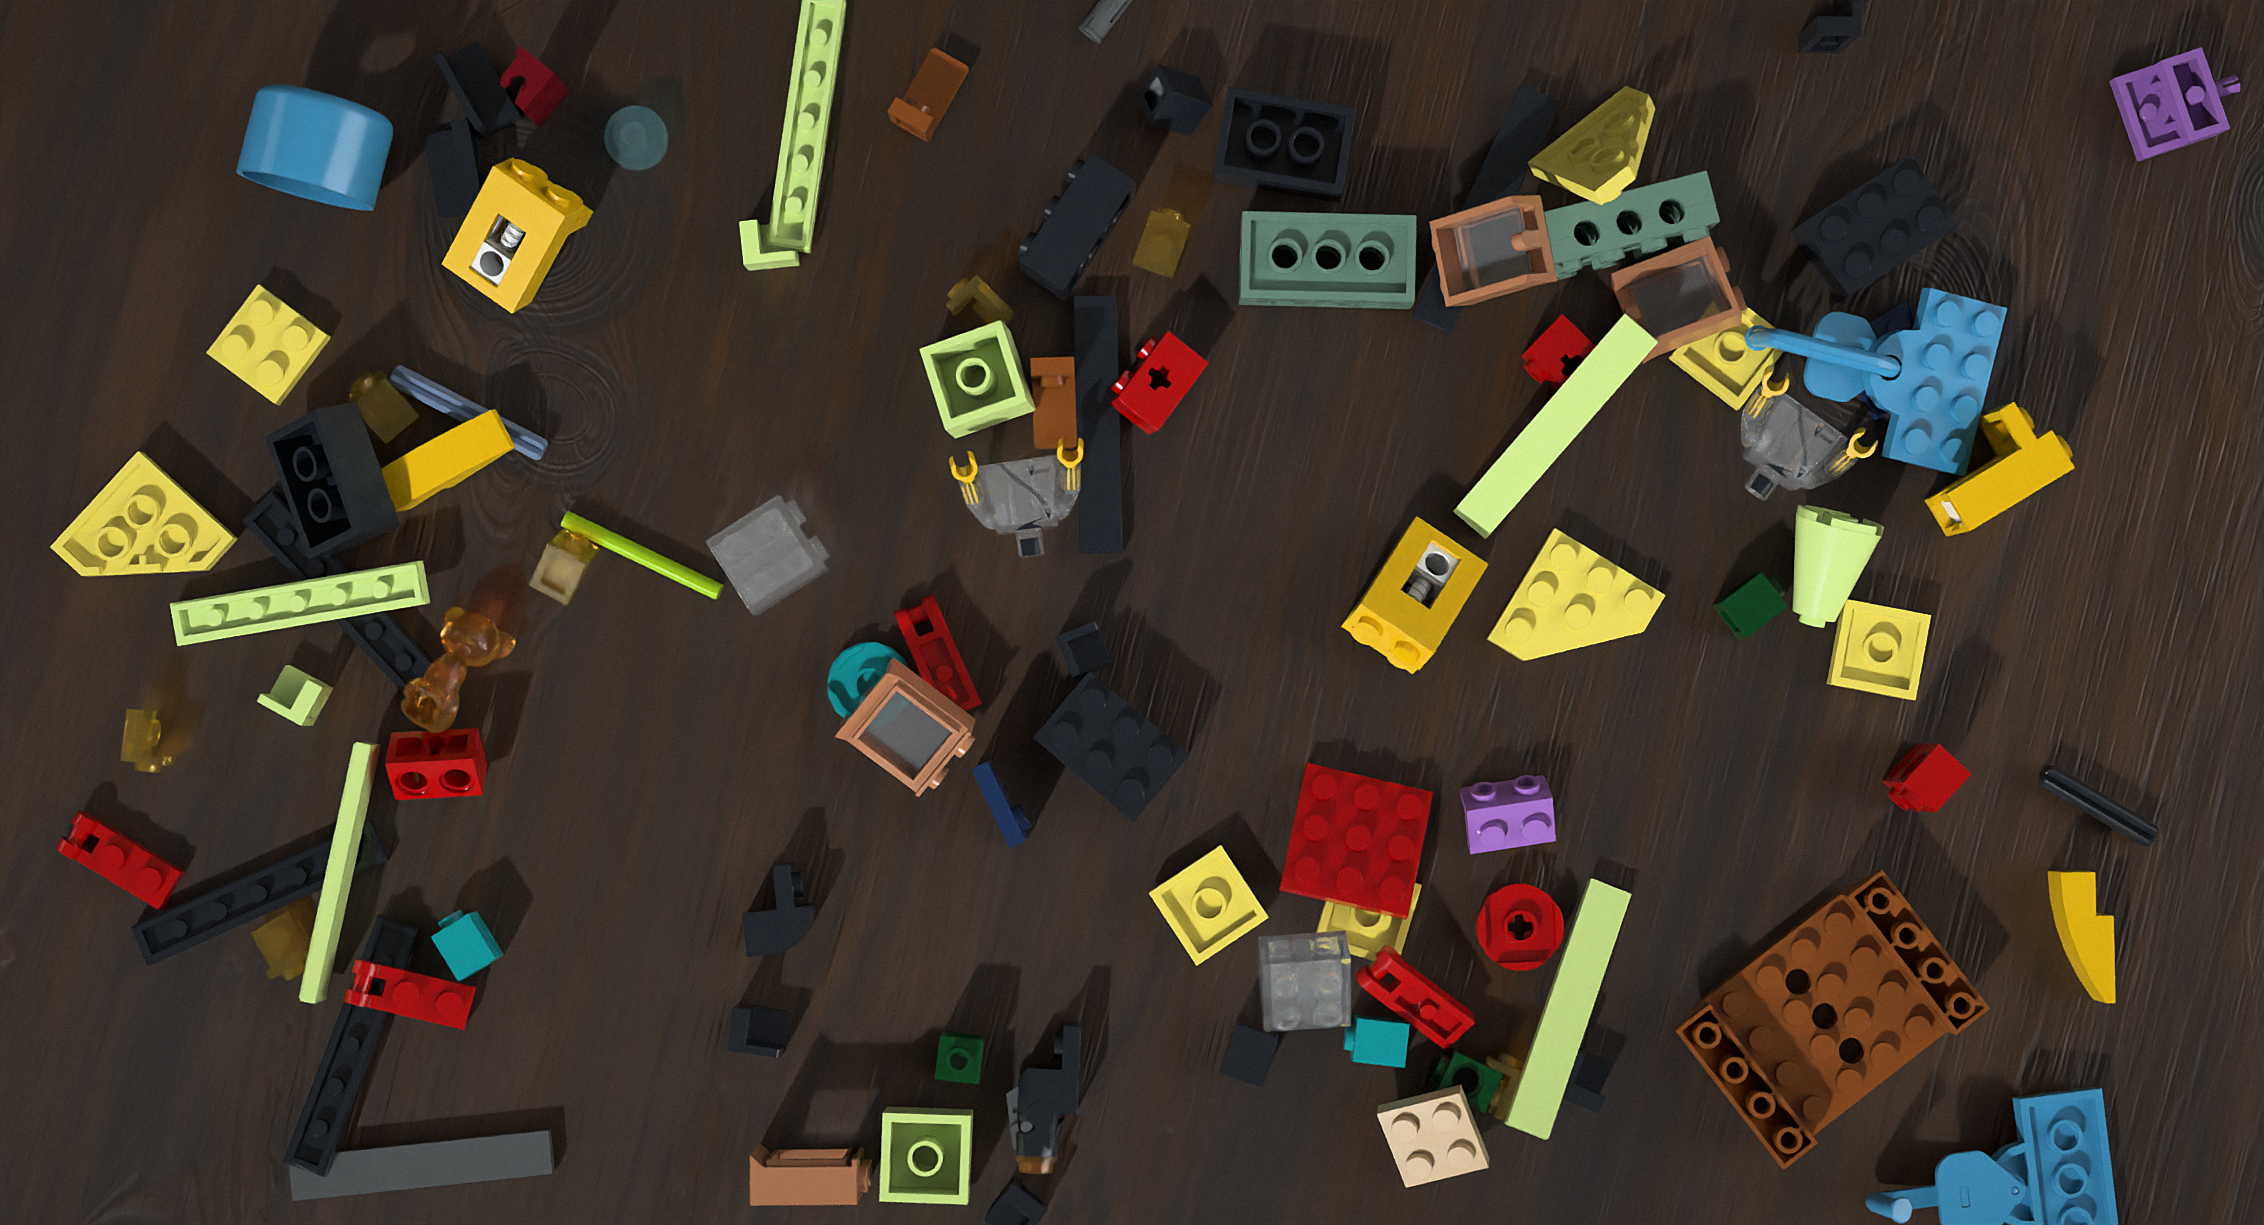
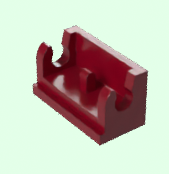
(542, 88)

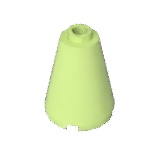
(1828, 560)

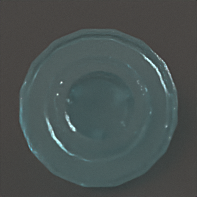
(636, 138)

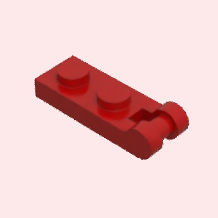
(937, 653)
(121, 860)
(411, 994)
(1415, 998)

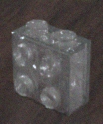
(769, 554)
(1304, 981)

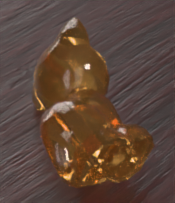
(469, 641)

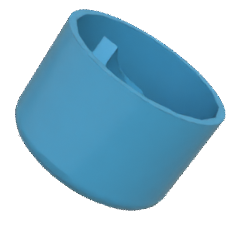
(316, 146)

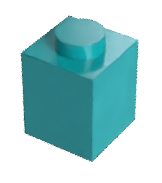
(466, 944)
(1377, 1040)

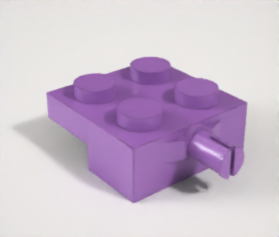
(2172, 104)

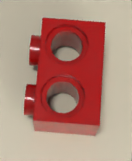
(436, 764)
(1925, 778)

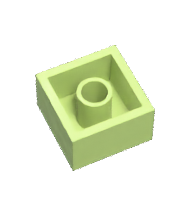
(977, 379)
(926, 1155)

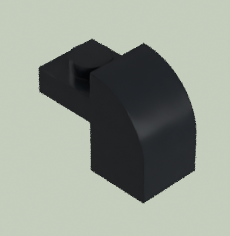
(781, 927)

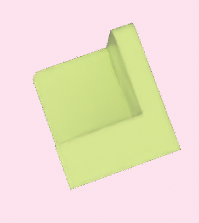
(757, 254)
(297, 696)

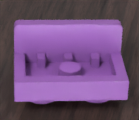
(1508, 814)

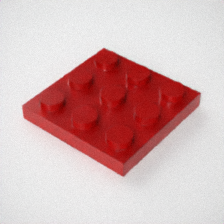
(1356, 841)

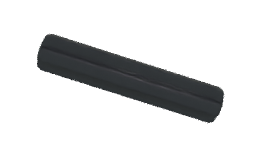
(2098, 805)

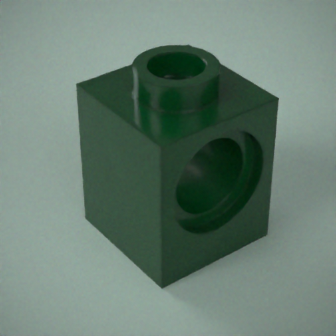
(1751, 604)
(960, 1057)
(1485, 1083)

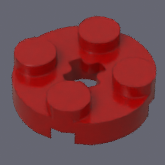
(1537, 944)

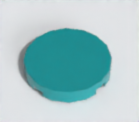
(857, 671)

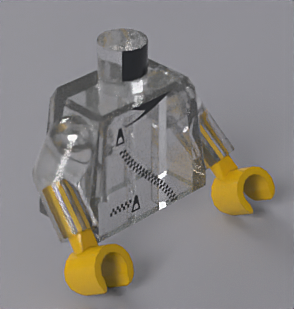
(1792, 442)
(1022, 494)

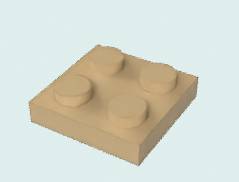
(1433, 1136)

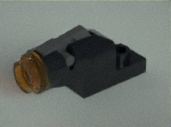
(1040, 1098)

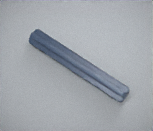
(462, 408)

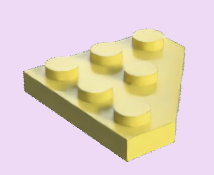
(1601, 150)
(143, 527)
(1572, 602)

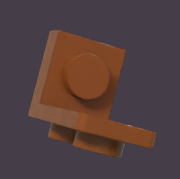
(929, 95)
(1054, 402)

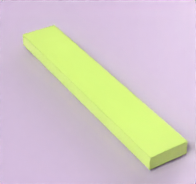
(806, 125)
(1555, 425)
(300, 603)
(339, 872)
(1567, 1009)

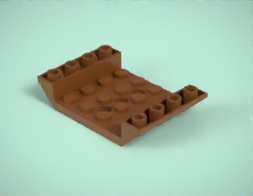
(1886, 988)

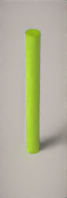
(642, 555)

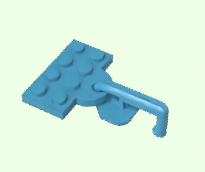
(1933, 372)
(2047, 1177)

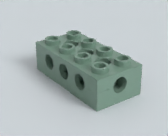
(1683, 200)
(1343, 235)

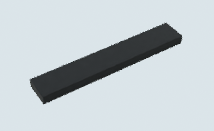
(1497, 179)
(1098, 424)
(375, 633)
(248, 898)
(347, 1057)

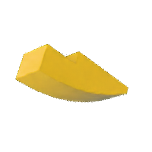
(446, 460)
(2083, 932)

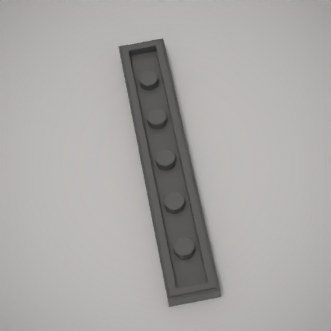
(429, 1165)

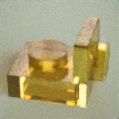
(1162, 242)
(988, 303)
(382, 405)
(563, 565)
(140, 735)
(283, 946)
(1505, 1091)

